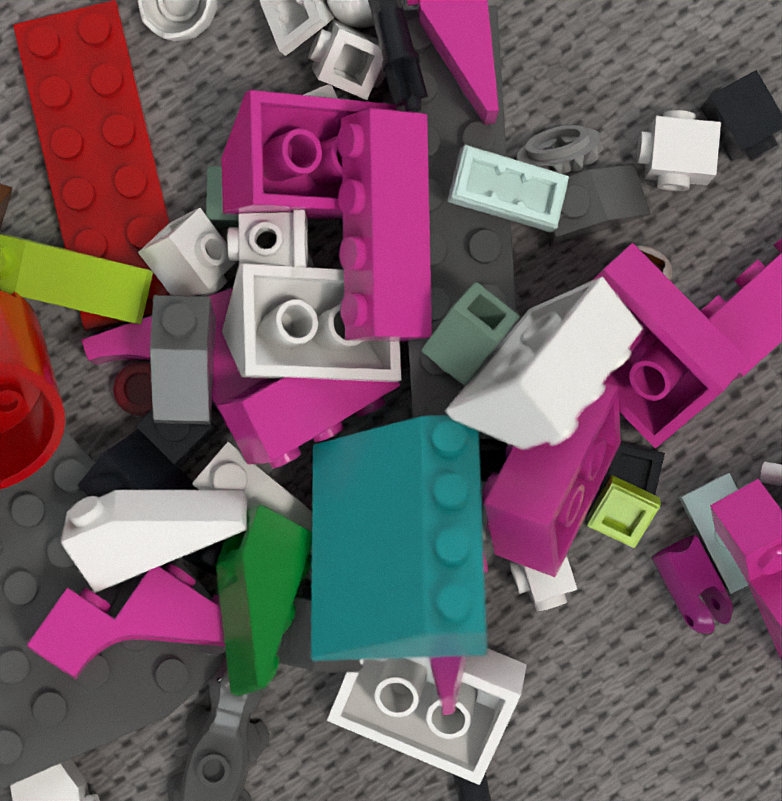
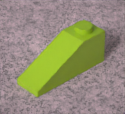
(73, 279)

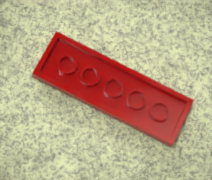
(94, 138)

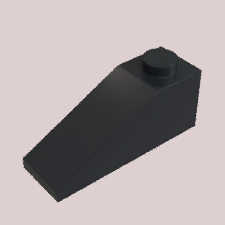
(141, 466)

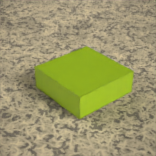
(623, 511)

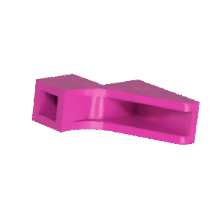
(752, 532)
(158, 610)

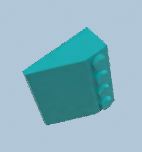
(398, 543)

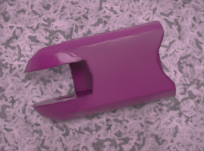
(687, 575)

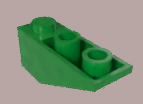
(256, 593)

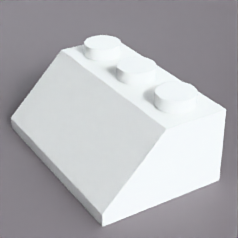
(549, 367)
(400, 708)

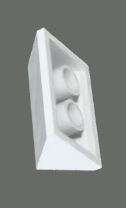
(292, 326)

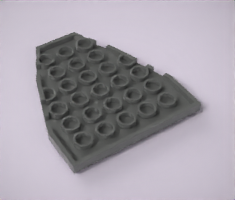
(124, 687)

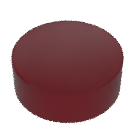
(134, 389)

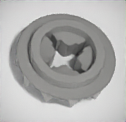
(562, 149)

